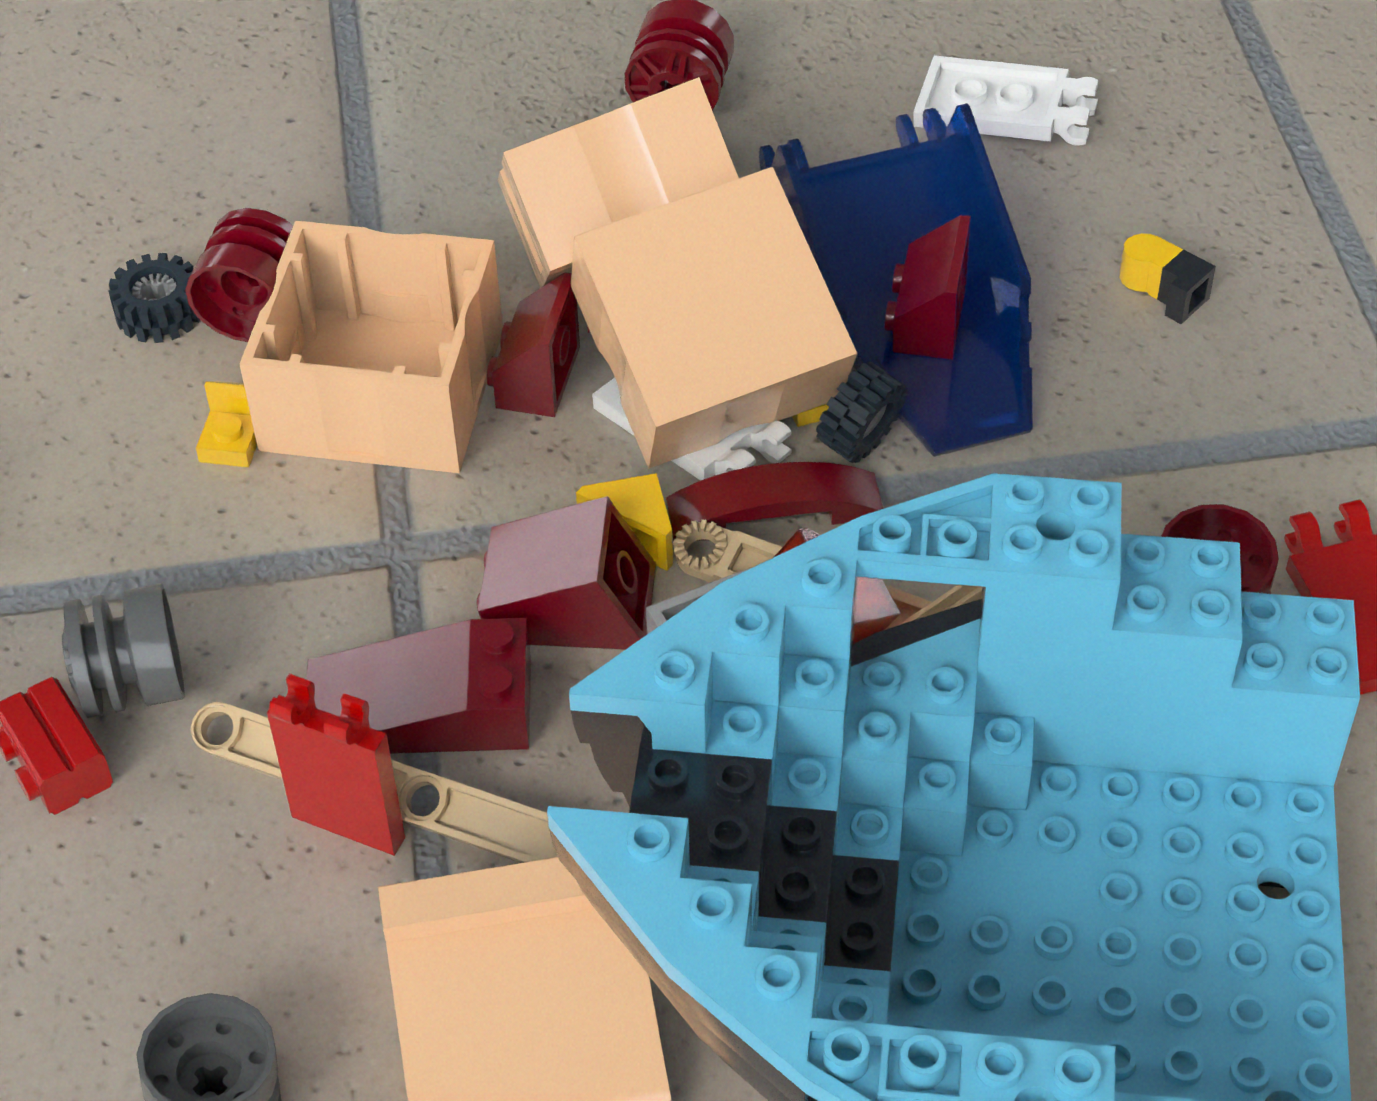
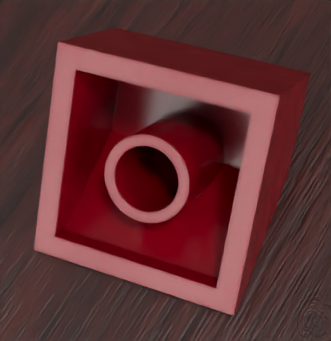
(930, 292)
(537, 351)

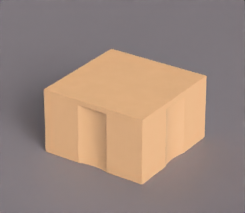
(611, 171)
(711, 316)
(374, 347)

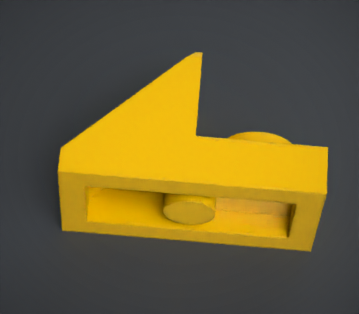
(229, 430)

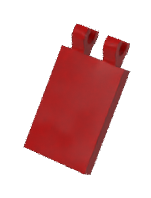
(1341, 572)
(336, 767)

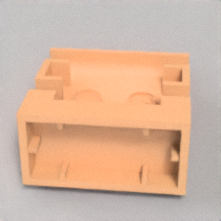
(517, 991)

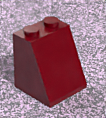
(571, 575)

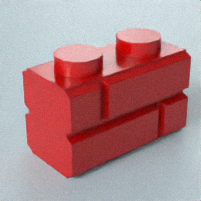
(52, 746)

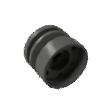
(123, 650)
(209, 1052)

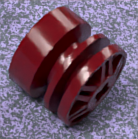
(679, 45)
(237, 271)
(1230, 524)

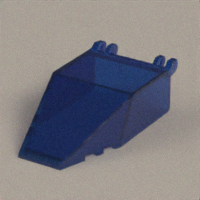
(860, 225)

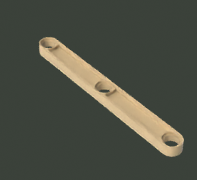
(462, 811)

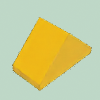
(643, 509)

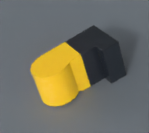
(1166, 274)

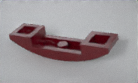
(776, 492)

